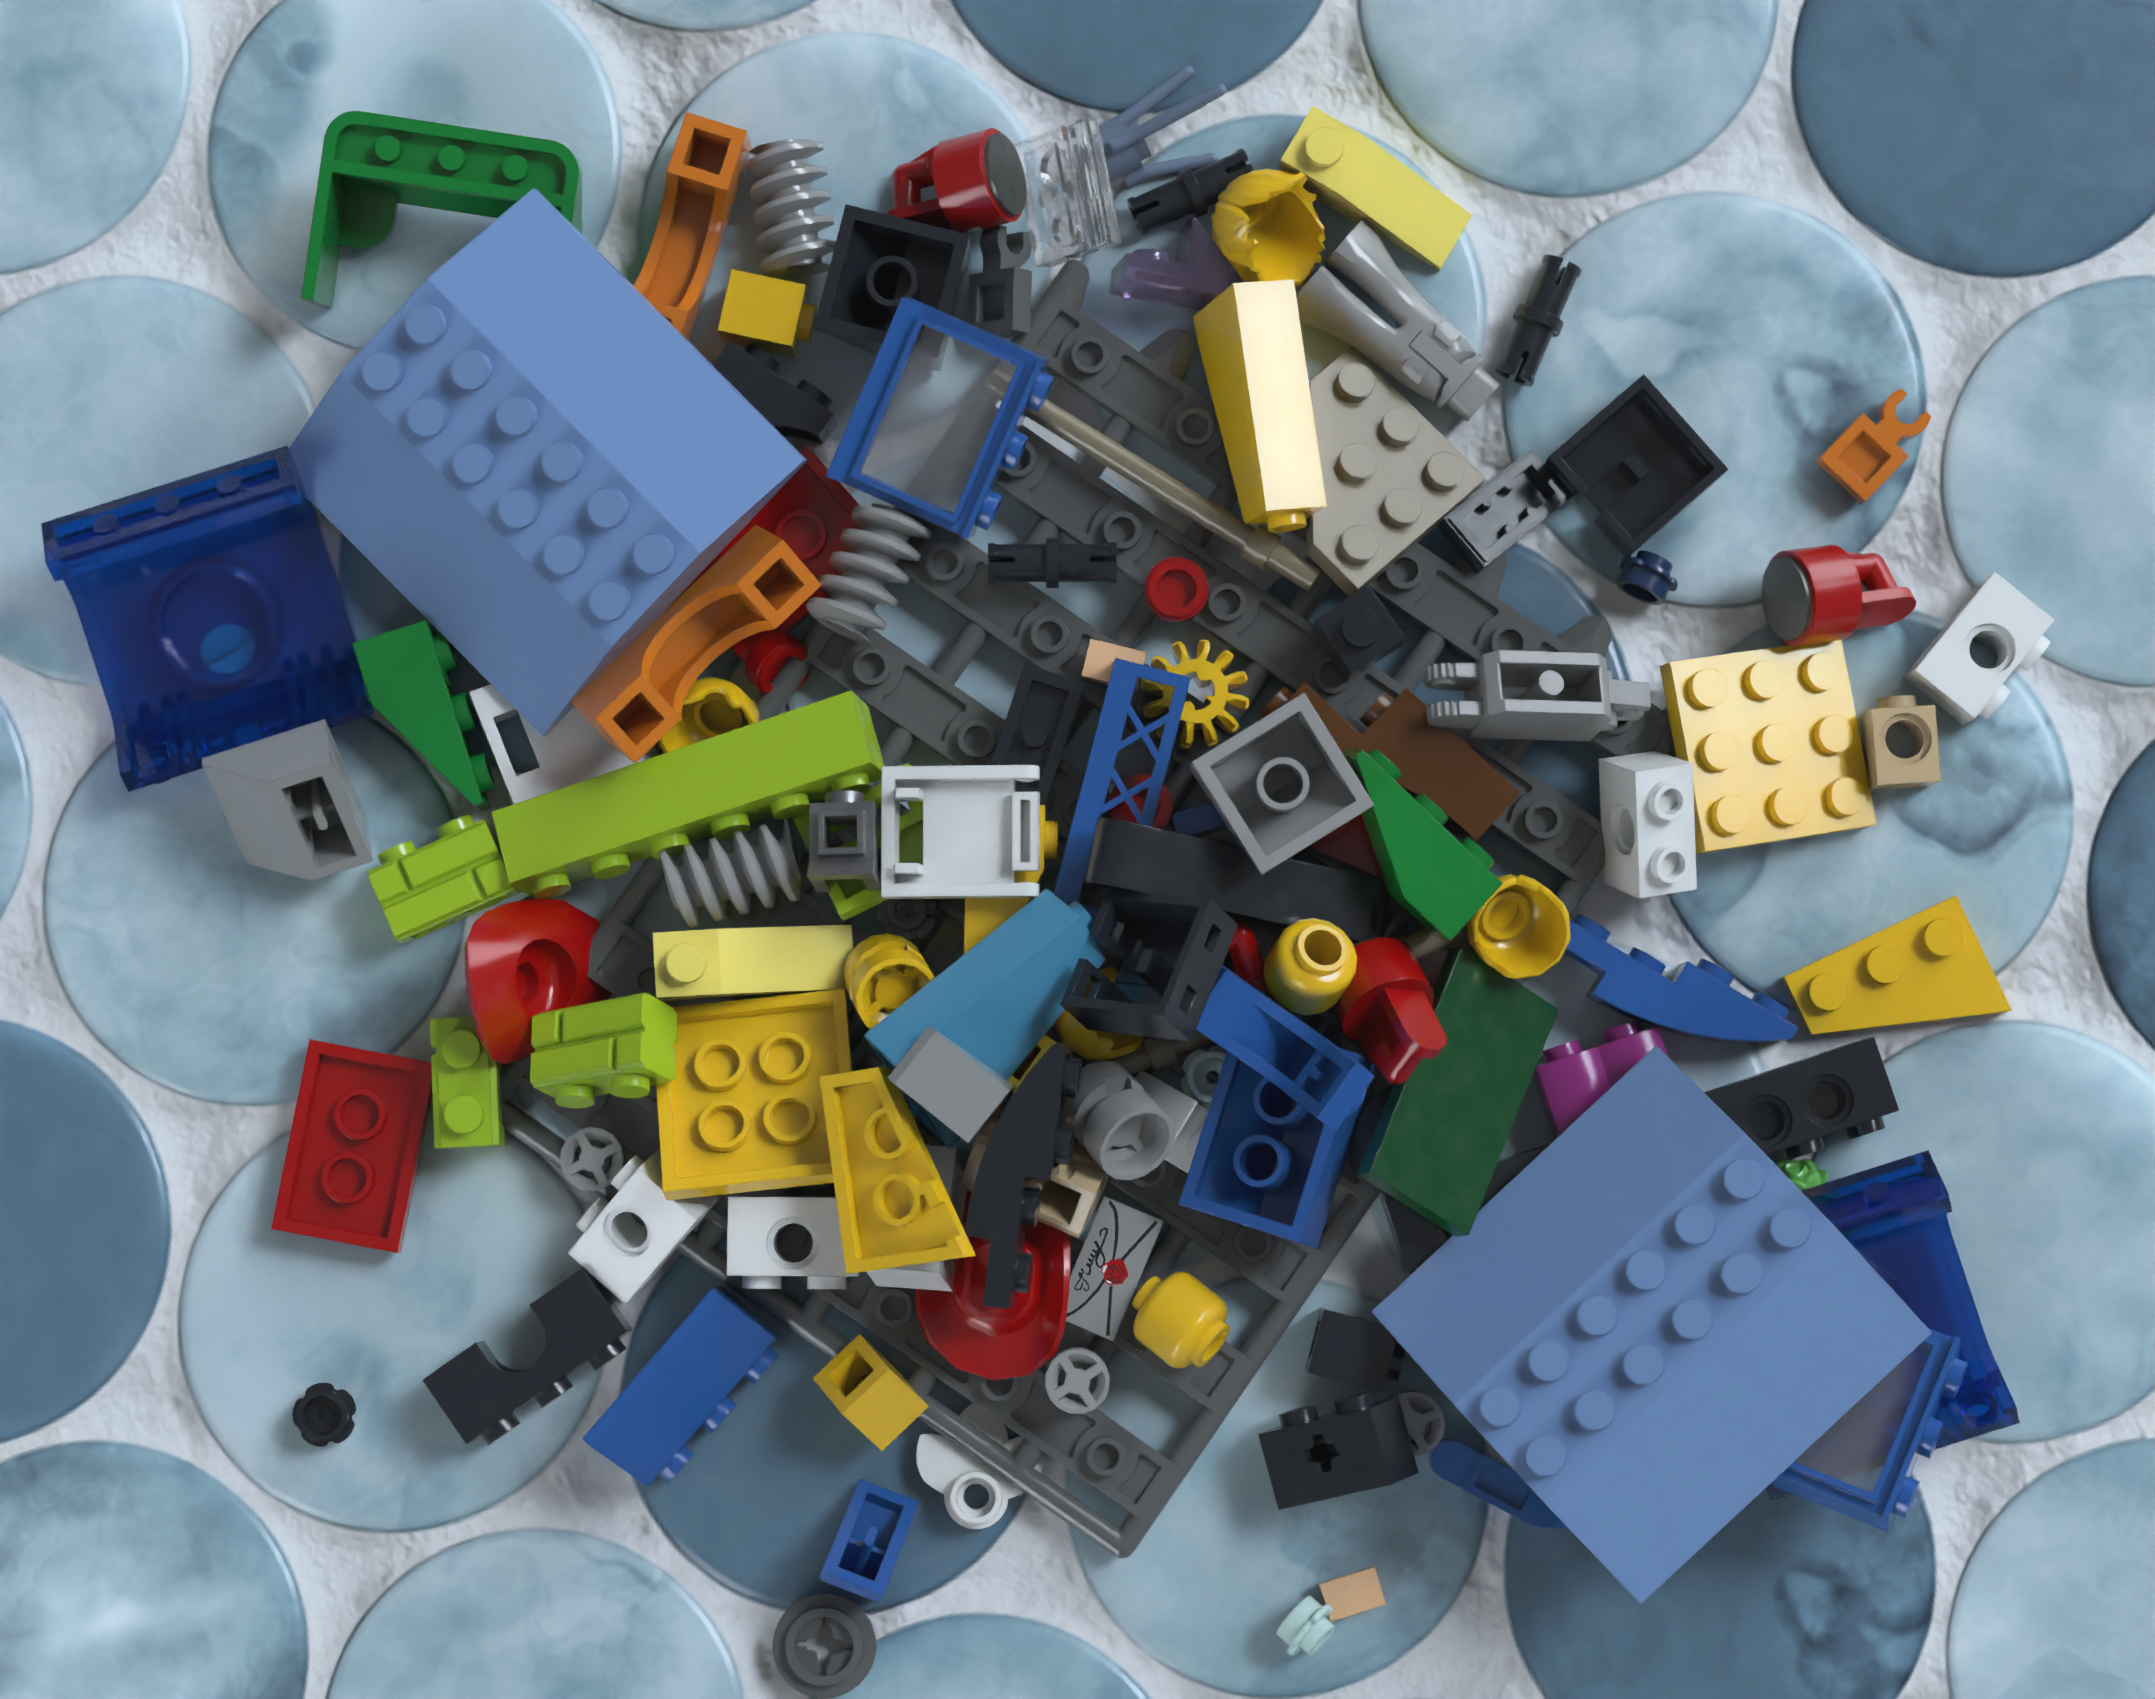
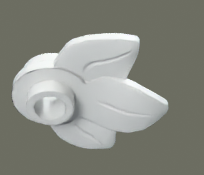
(953, 1470)

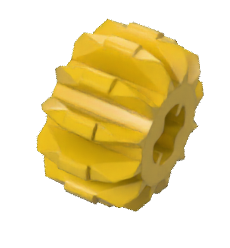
(1204, 675)

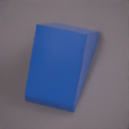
(869, 1540)

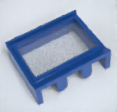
(940, 418)
(1870, 1453)

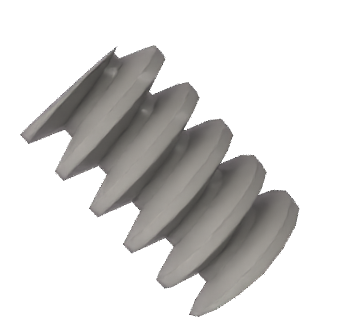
(789, 208)
(866, 571)
(733, 875)

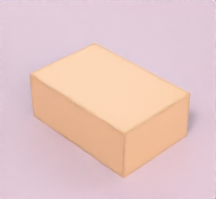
(1101, 659)
(1352, 1593)

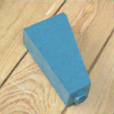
(996, 995)

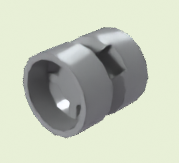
(1119, 1122)

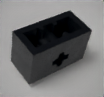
(1370, 1455)

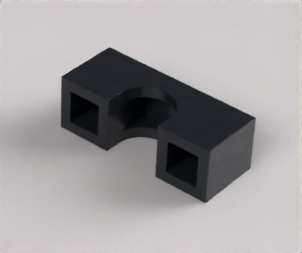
(484, 1394)

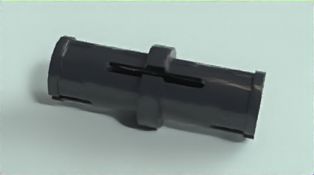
(1187, 193)
(1538, 320)
(1052, 563)

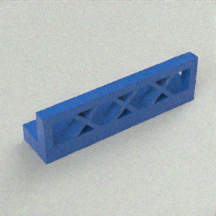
(1102, 769)

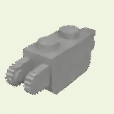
(1534, 696)

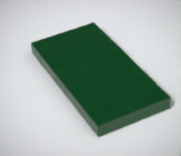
(1457, 1109)

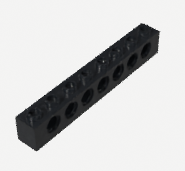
(1850, 1070)

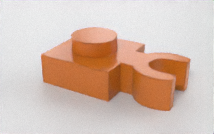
(1868, 451)

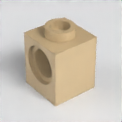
(1887, 770)

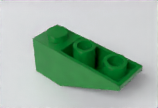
(414, 692)
(1419, 859)

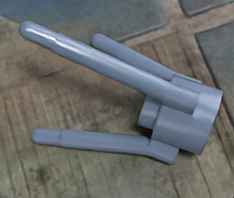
(1125, 140)

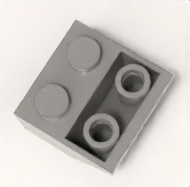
(292, 803)

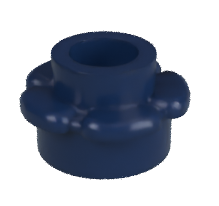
(1646, 577)

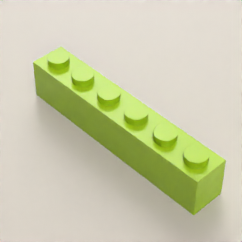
(688, 796)

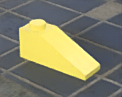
(1373, 186)
(750, 961)

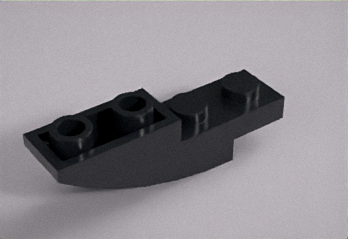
(1023, 1145)

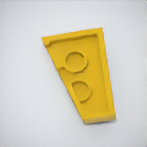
(1900, 975)
(884, 1178)

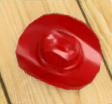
(526, 963)
(995, 1339)

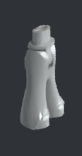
(1423, 350)

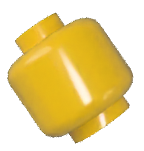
(1310, 966)
(1180, 1320)

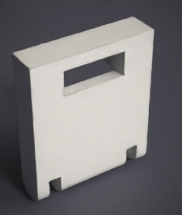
(564, 756)
(972, 831)

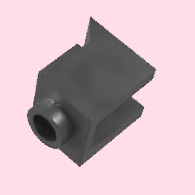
(858, 862)

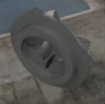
(801, 1665)

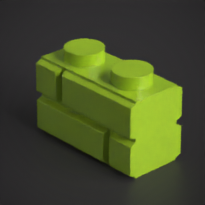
(441, 880)
(603, 1049)
(464, 1087)

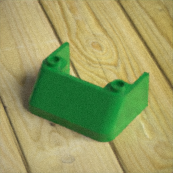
(389, 160)

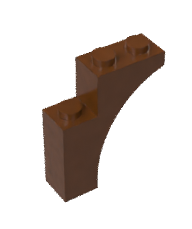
(1428, 756)

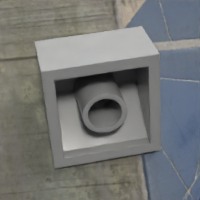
(1281, 784)

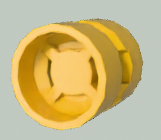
(884, 975)

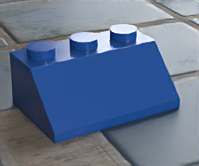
(1266, 1157)
(684, 1388)

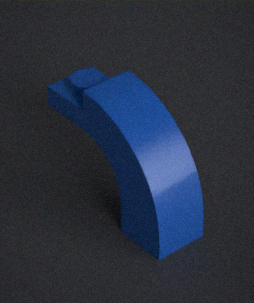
(1284, 1049)

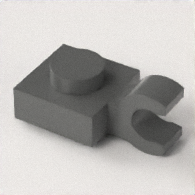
(1002, 293)

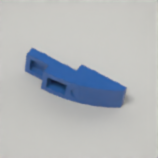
(1690, 1004)

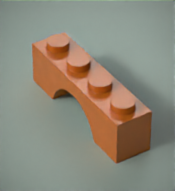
(693, 217)
(646, 684)

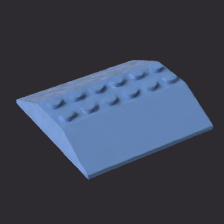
(537, 458)
(1651, 1323)

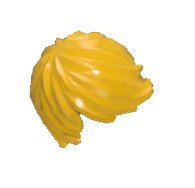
(1269, 226)

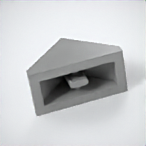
(950, 1083)

